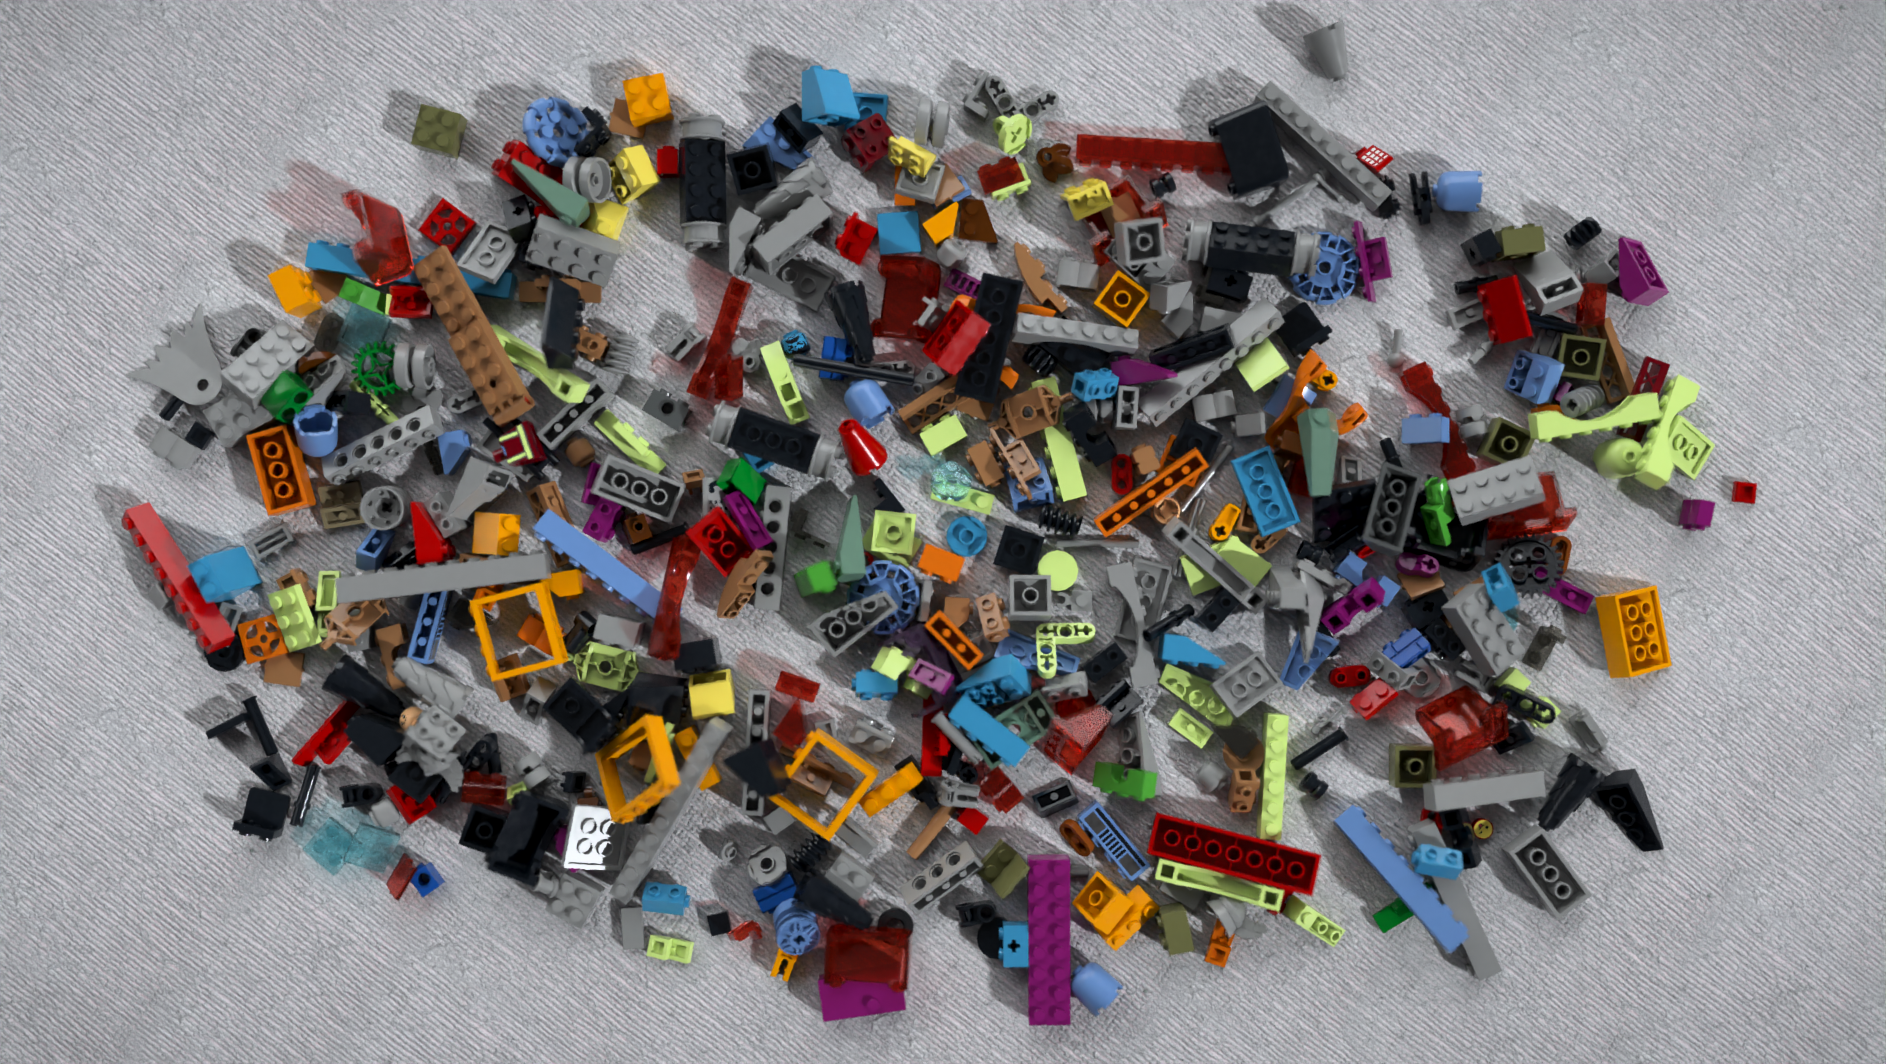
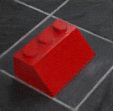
(1504, 310)
(956, 338)

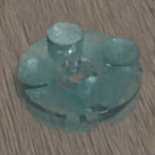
(953, 472)

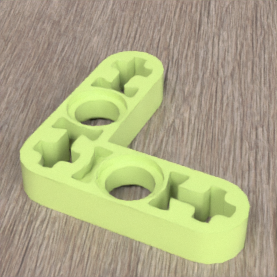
(1050, 640)

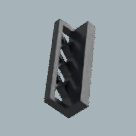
(1193, 348)

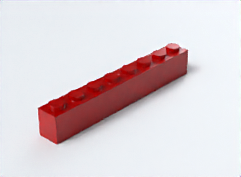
(172, 571)

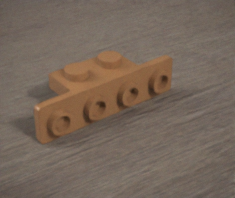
(537, 291)
(1019, 459)
(815, 774)

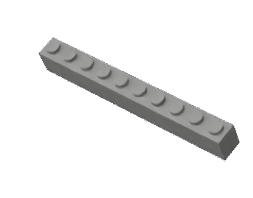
(443, 578)
(671, 810)

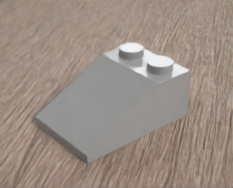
(850, 875)

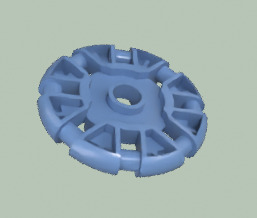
(554, 120)
(1337, 269)
(893, 588)

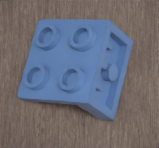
(1039, 488)

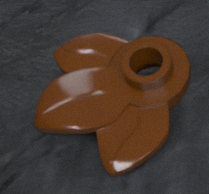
(1058, 161)

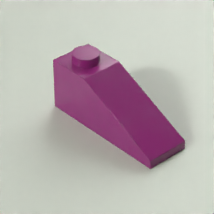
(1138, 371)

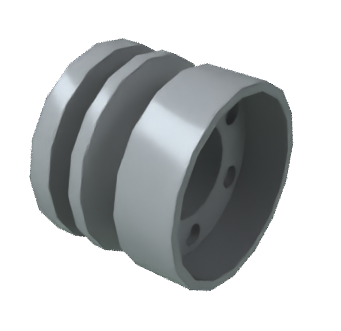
(376, 503)

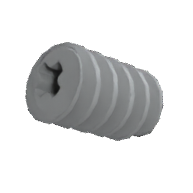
(620, 354)
(1582, 400)

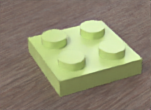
(893, 532)

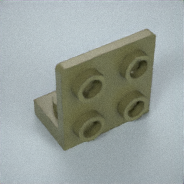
(1003, 868)

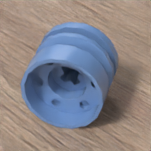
(795, 928)

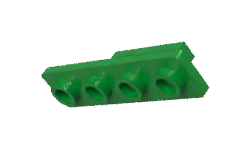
(1394, 914)

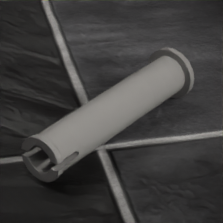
(957, 738)

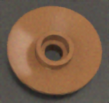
(1252, 760)

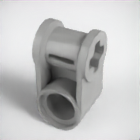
(546, 882)

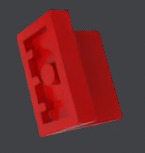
(855, 239)

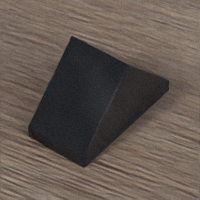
(272, 772)

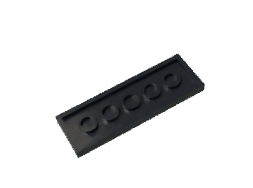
(982, 370)

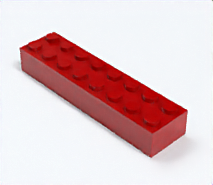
(1234, 854)

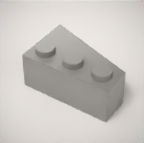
(1285, 589)

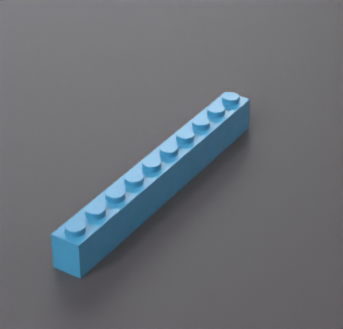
(340, 260)

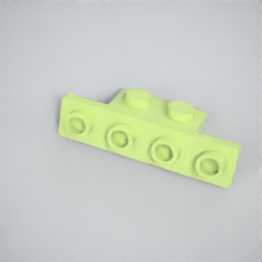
(634, 447)

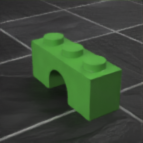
(1110, 778)

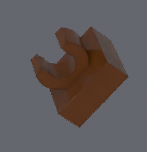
(589, 798)

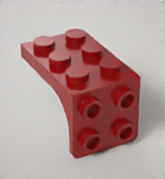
(521, 152)

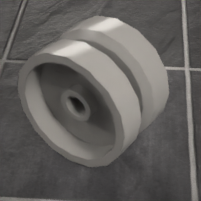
(930, 122)
(588, 177)
(414, 365)

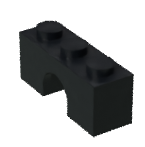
(1096, 447)
(1462, 835)

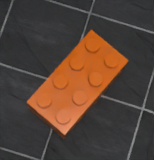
(281, 470)

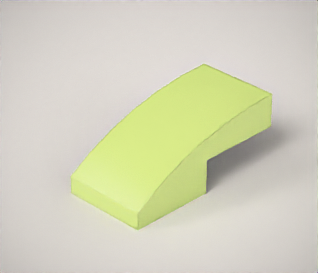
(670, 948)

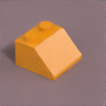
(495, 533)

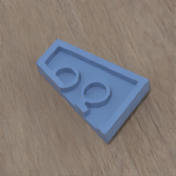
(780, 148)
(1295, 670)

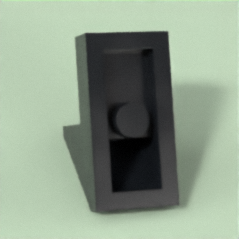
(890, 503)
(1518, 734)

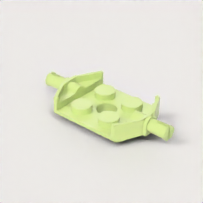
(623, 666)

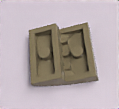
(341, 504)

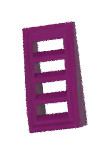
(968, 278)

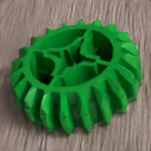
(365, 376)

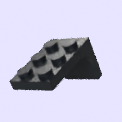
(582, 716)

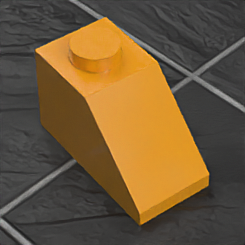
(941, 225)
(566, 584)

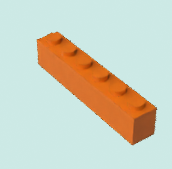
(1150, 492)

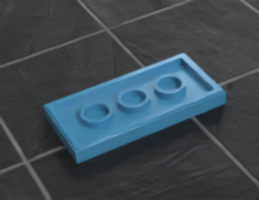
(1265, 491)

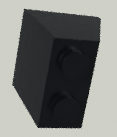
(657, 696)
(376, 736)
(760, 768)

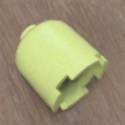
(1617, 457)

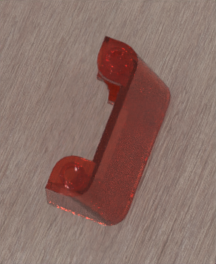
(386, 250)
(902, 306)
(868, 956)

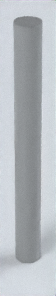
(1206, 477)
(1111, 543)

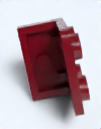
(867, 141)

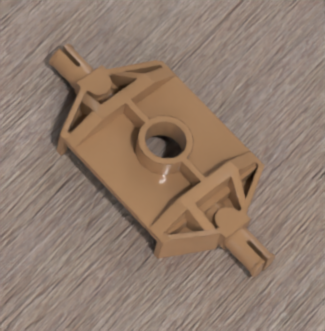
(1045, 407)
(347, 628)

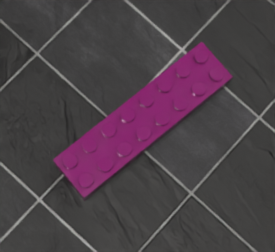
(1048, 939)

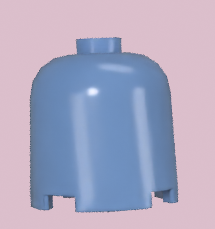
(1458, 191)
(867, 402)
(316, 430)
(1094, 987)

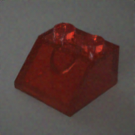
(793, 725)

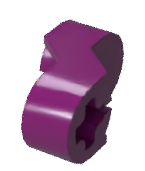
(1416, 564)

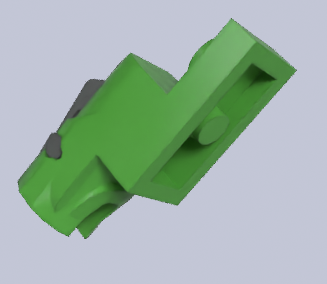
(1438, 511)

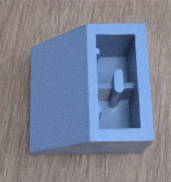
(1534, 376)

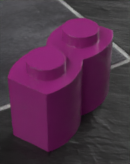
(1696, 514)

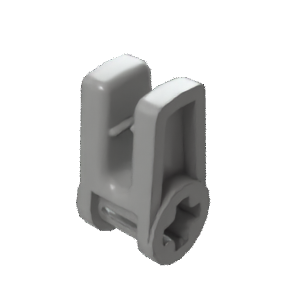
(692, 342)
(1481, 682)
(960, 794)

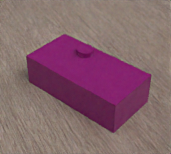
(858, 1000)

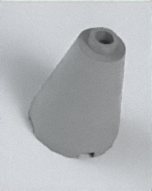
(1330, 50)

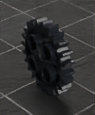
(1526, 548)

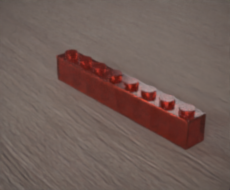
(1150, 154)

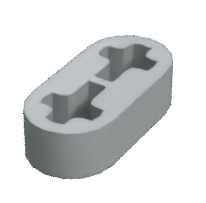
(464, 396)

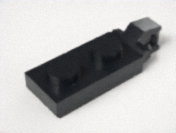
(924, 790)

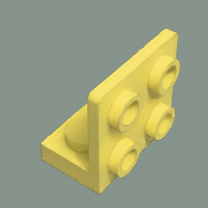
(910, 156)
(1087, 198)

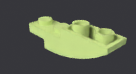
(784, 382)

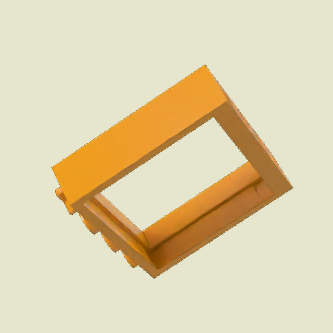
(550, 621)
(654, 730)
(849, 756)

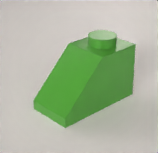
(363, 296)

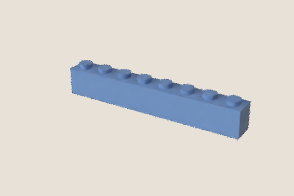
(598, 563)
(1401, 879)

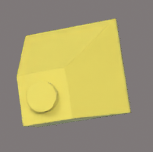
(606, 219)

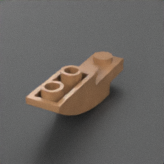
(1031, 274)
(740, 581)

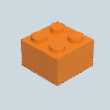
(941, 563)

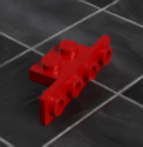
(329, 738)
(934, 743)

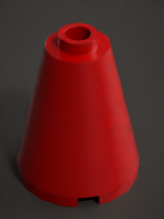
(861, 448)

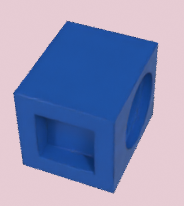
(435, 879)

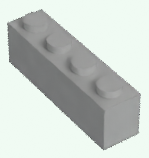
(575, 415)

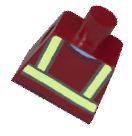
(520, 446)

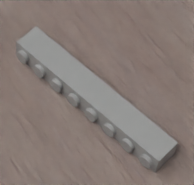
(1323, 147)
(1192, 378)
(1476, 949)

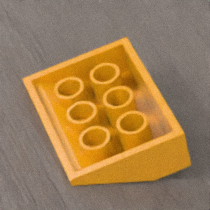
(1633, 632)

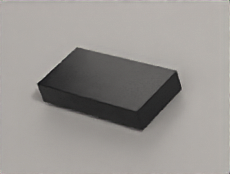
(228, 725)

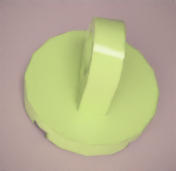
(1013, 132)

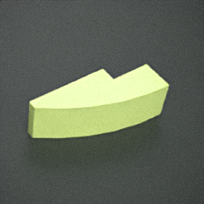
(326, 598)

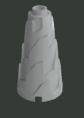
(793, 190)
(432, 686)

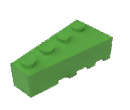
(816, 579)

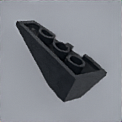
(1629, 806)

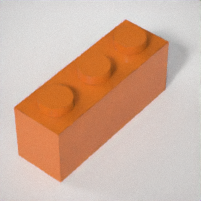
(954, 639)

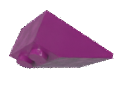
(1638, 274)

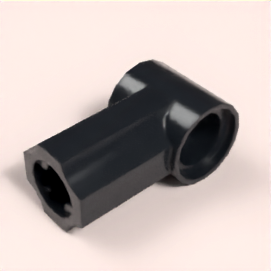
(583, 629)

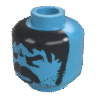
(795, 343)

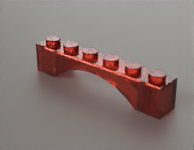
(727, 323)
(1420, 383)
(666, 634)

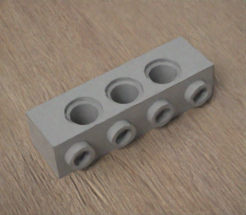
(941, 877)

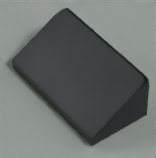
(1055, 799)

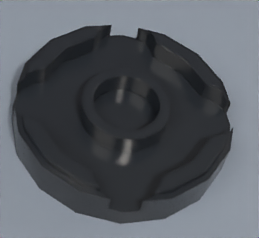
(227, 658)
(988, 938)

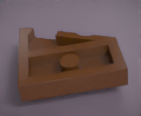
(975, 223)

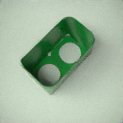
(286, 396)
(740, 475)

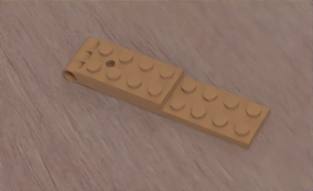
(473, 338)

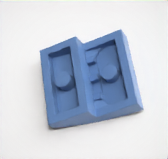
(1281, 395)

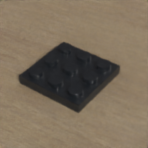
(1342, 509)

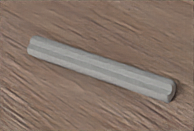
(1192, 523)

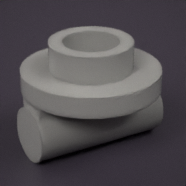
(728, 850)

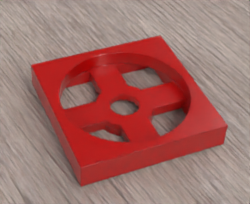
(452, 219)

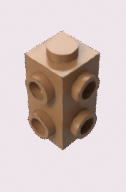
(593, 345)
(988, 470)
(992, 617)
(1243, 790)

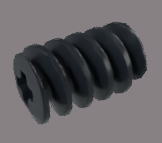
(1059, 521)
(810, 852)

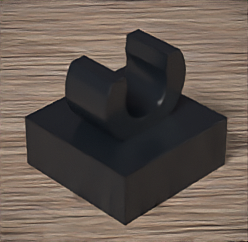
(574, 781)

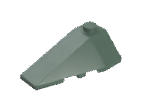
(563, 202)
(1319, 446)
(849, 558)

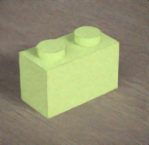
(943, 434)

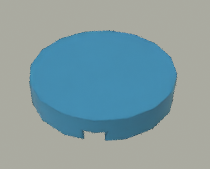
(966, 536)

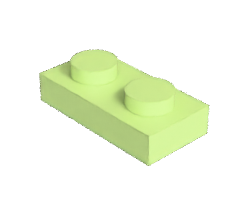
(1190, 728)

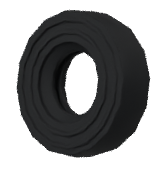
(895, 913)

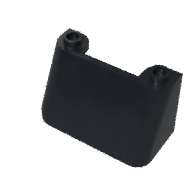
(1250, 150)
(1461, 554)
(525, 836)

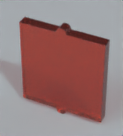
(401, 876)

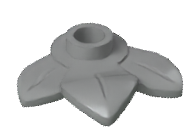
(748, 350)
(422, 398)

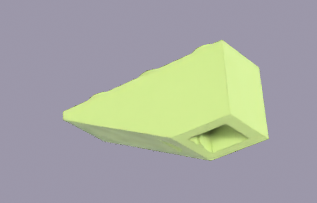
(1313, 921)

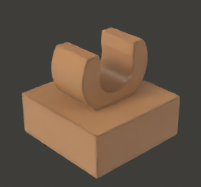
(693, 479)

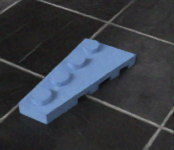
(1025, 652)

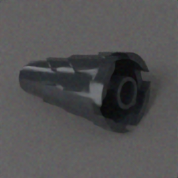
(852, 315)
(354, 684)
(1574, 784)
(828, 900)

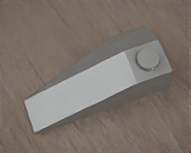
(323, 381)
(1309, 617)
(846, 624)
(1136, 750)

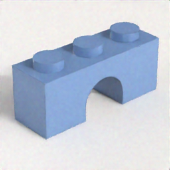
(1351, 570)

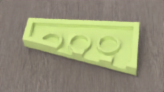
(1196, 693)

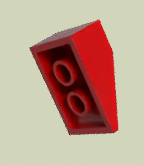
(428, 539)
(720, 540)

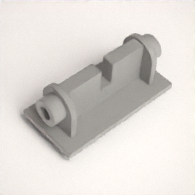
(1588, 730)

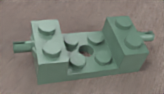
(1033, 717)

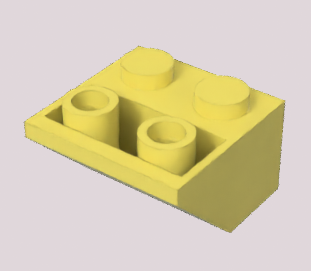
(632, 174)
(712, 694)

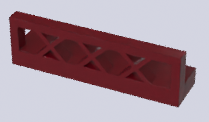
(1653, 384)

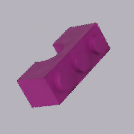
(1363, 597)

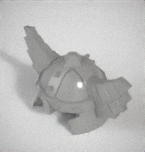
(447, 767)
(1233, 917)

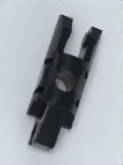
(1424, 207)

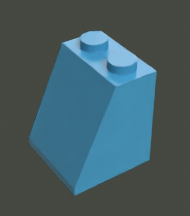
(827, 97)
(225, 574)

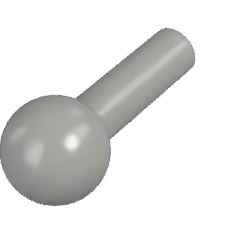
(1396, 359)

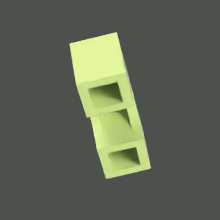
(891, 663)
(1515, 678)

